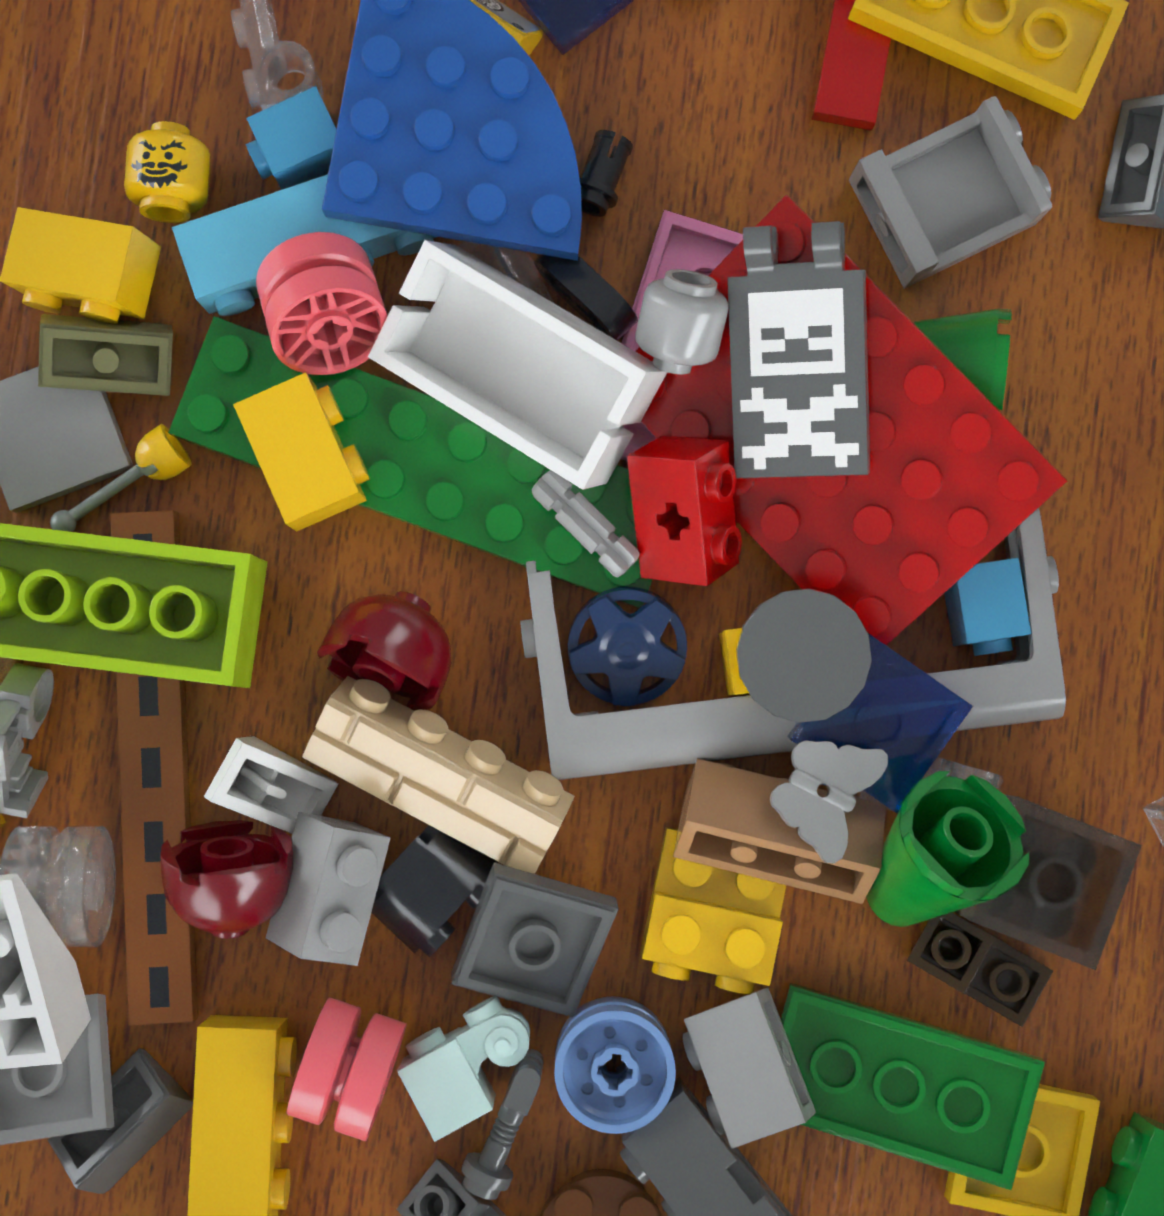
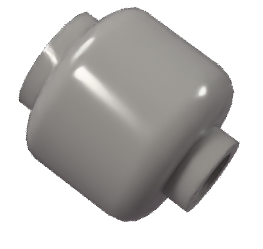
(681, 321)

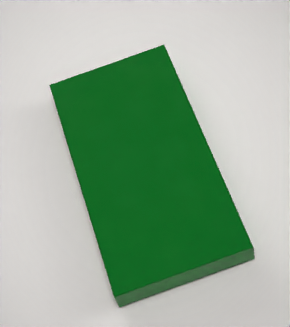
(912, 1086)

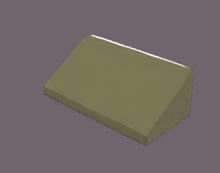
(105, 355)

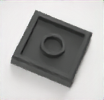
(534, 940)

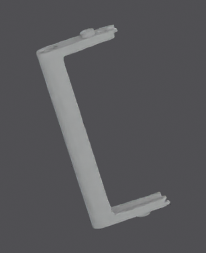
(739, 727)

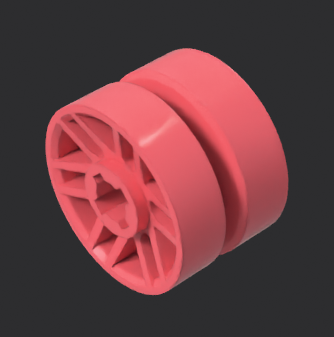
(320, 303)
(346, 1069)

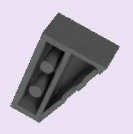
(696, 1164)

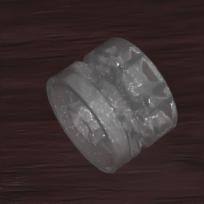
(67, 876)

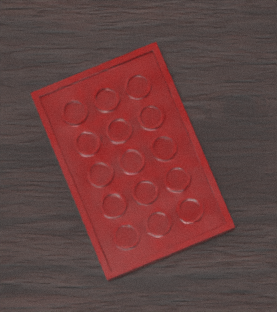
(941, 478)

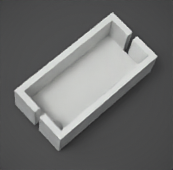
(517, 364)

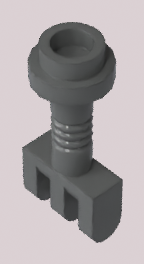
(487, 1171)

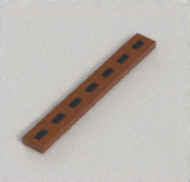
(153, 810)

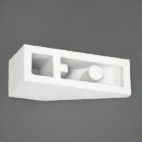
(39, 984)

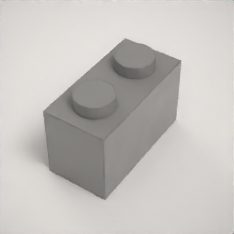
(329, 889)
(747, 1069)

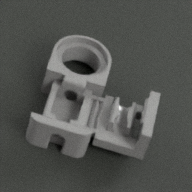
(23, 707)

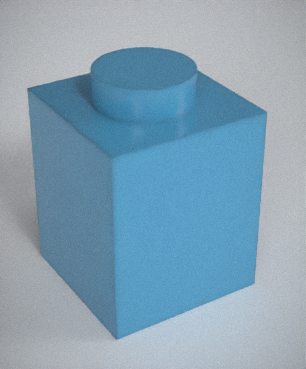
(293, 139)
(988, 607)

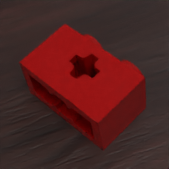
(684, 509)

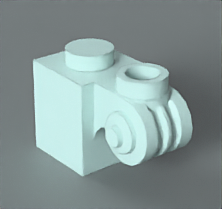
(446, 1070)

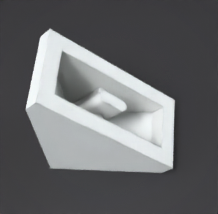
(269, 784)

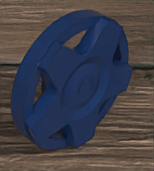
(627, 646)

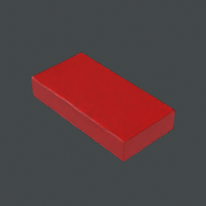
(850, 71)

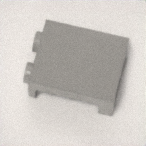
(952, 193)

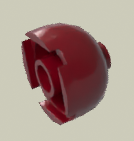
(392, 644)
(226, 876)

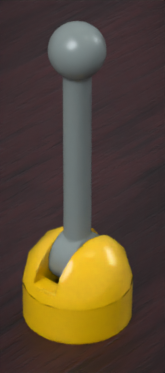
(156, 456)

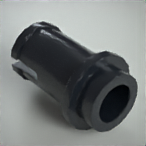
(603, 173)

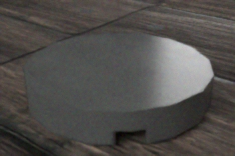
(803, 655)

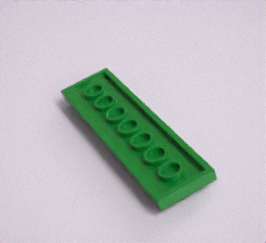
(420, 460)

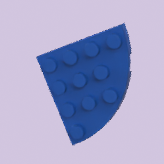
(452, 133)

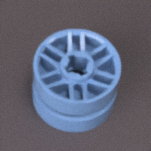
(640, 1085)

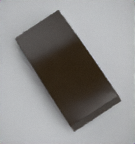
(980, 966)

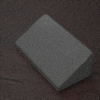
(1136, 166)
(144, 1108)

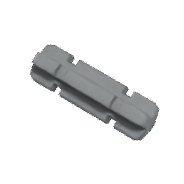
(585, 523)

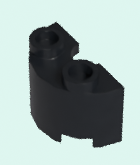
(428, 887)

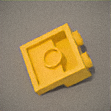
(711, 922)

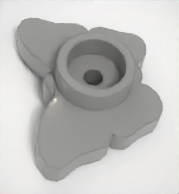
(844, 773)

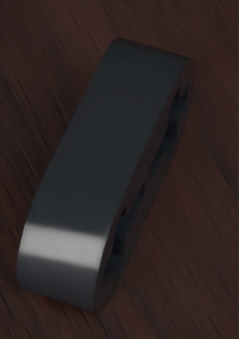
(588, 294)

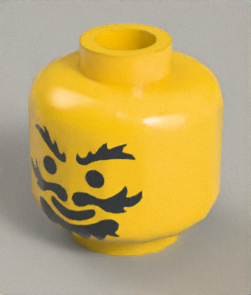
(167, 172)

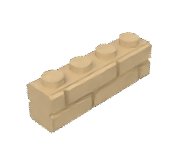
(438, 774)

